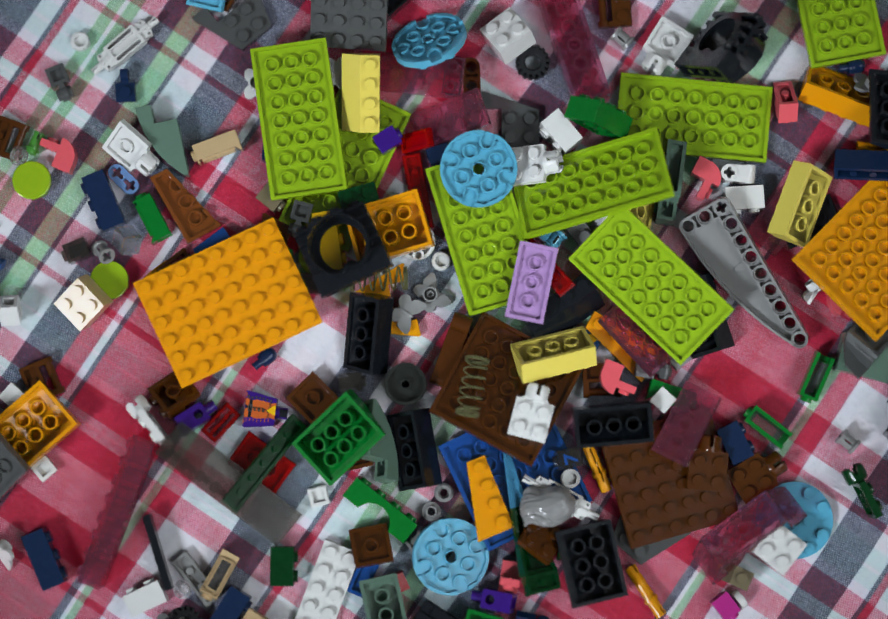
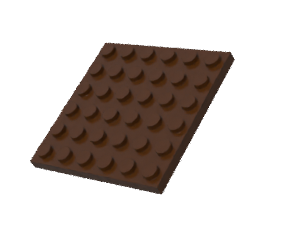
(502, 384)
(655, 495)

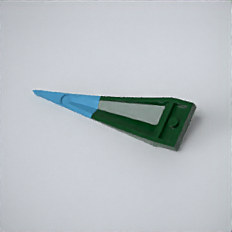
(534, 574)

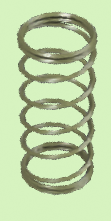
(405, 278)
(465, 408)

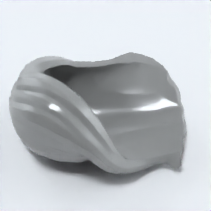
(547, 506)

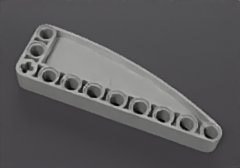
(727, 262)

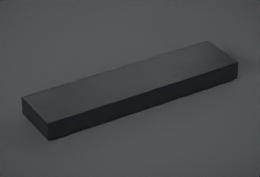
(158, 552)

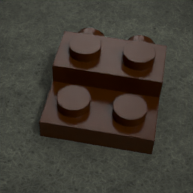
(171, 397)

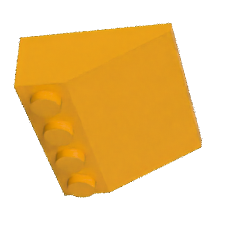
(399, 223)
(36, 423)

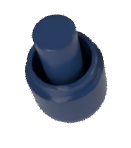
(852, 67)
(265, 358)

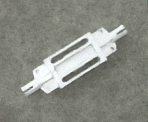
(126, 45)
(582, 505)

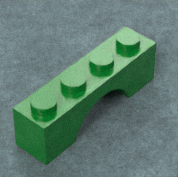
(400, 524)

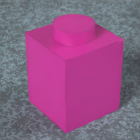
(725, 606)

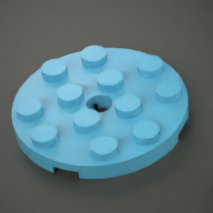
(429, 41)
(484, 149)
(818, 524)
(430, 556)

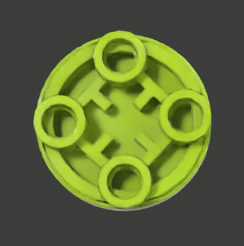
(32, 180)
(111, 278)

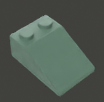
(878, 370)
(383, 597)

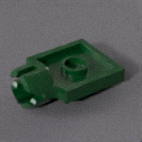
(863, 490)

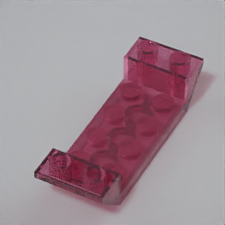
(435, 81)
(745, 530)

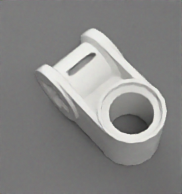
(741, 174)

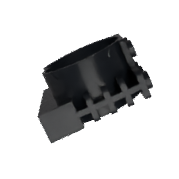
(725, 47)
(330, 280)

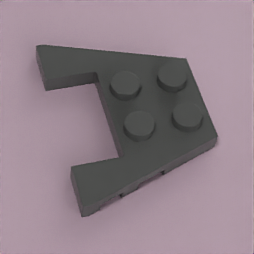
(240, 26)
(518, 120)
(645, 552)

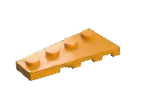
(610, 344)
(488, 506)

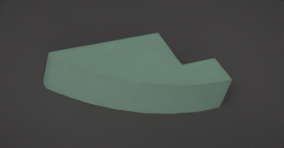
(165, 139)
(675, 159)
(384, 451)

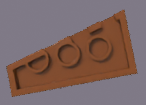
(183, 207)

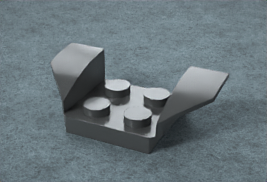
(862, 350)

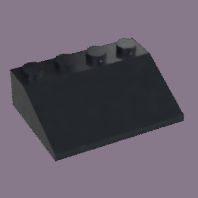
(878, 107)
(591, 563)

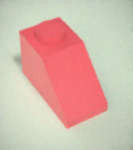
(785, 102)

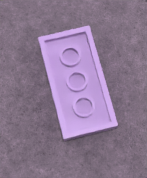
(531, 282)

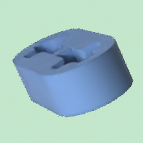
(120, 182)

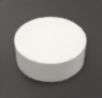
(80, 41)
(441, 261)
(570, 478)
(739, 599)

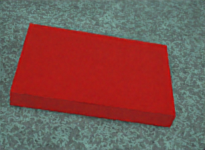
(247, 452)

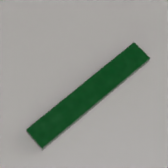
(263, 464)

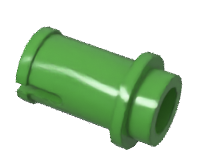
(33, 146)

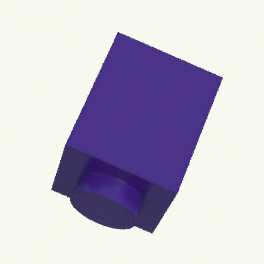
(388, 139)

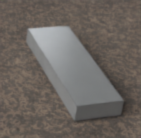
(191, 574)

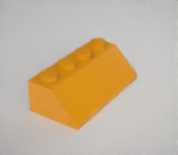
(835, 94)

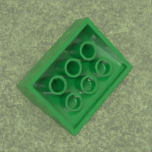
(339, 437)

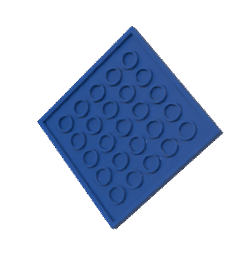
(467, 448)

